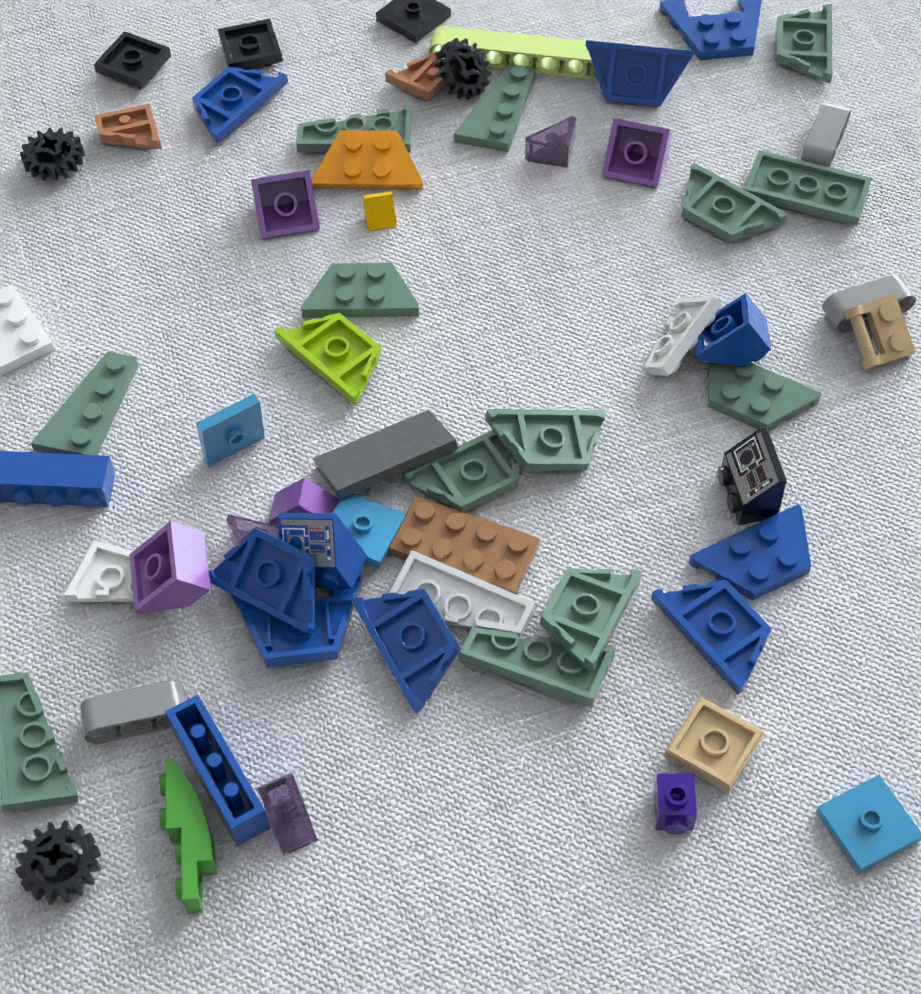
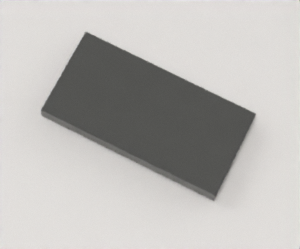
(385, 454)

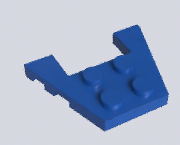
(716, 34)
(287, 645)

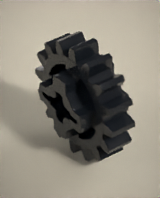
(462, 66)
(52, 154)
(58, 862)

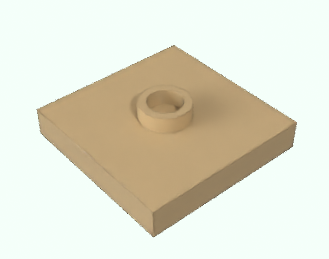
(714, 744)

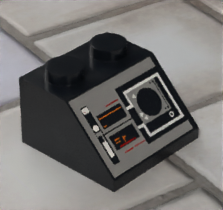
(753, 478)

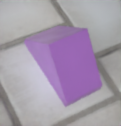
(302, 498)

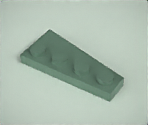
(498, 113)
(320, 134)
(90, 409)
(536, 663)
(30, 761)

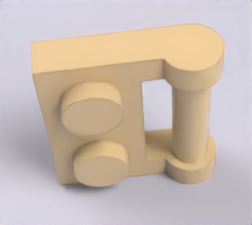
(887, 328)

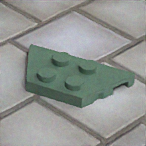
(806, 42)
(726, 207)
(361, 292)
(756, 394)
(548, 437)
(467, 475)
(588, 610)

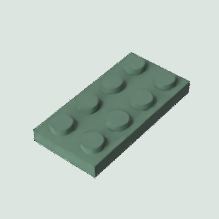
(808, 187)

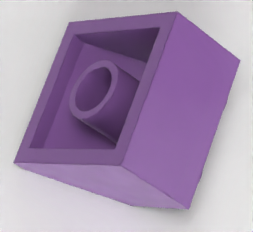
(636, 152)
(285, 204)
(169, 569)

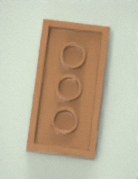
(466, 543)

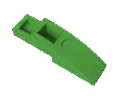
(189, 832)

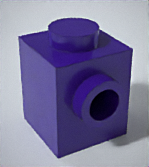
(675, 802)

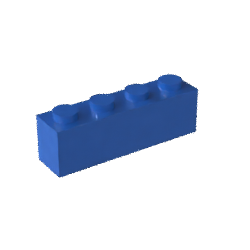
(56, 479)
(218, 770)

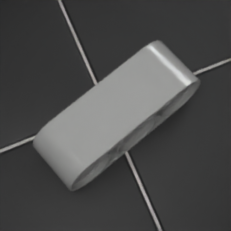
(826, 134)
(865, 293)
(129, 712)

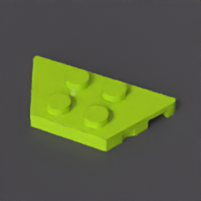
(335, 352)

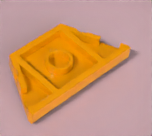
(367, 162)

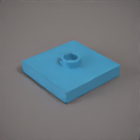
(230, 430)
(371, 526)
(869, 824)

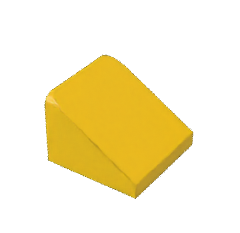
(379, 211)

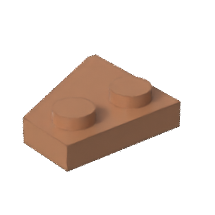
(418, 77)
(129, 127)

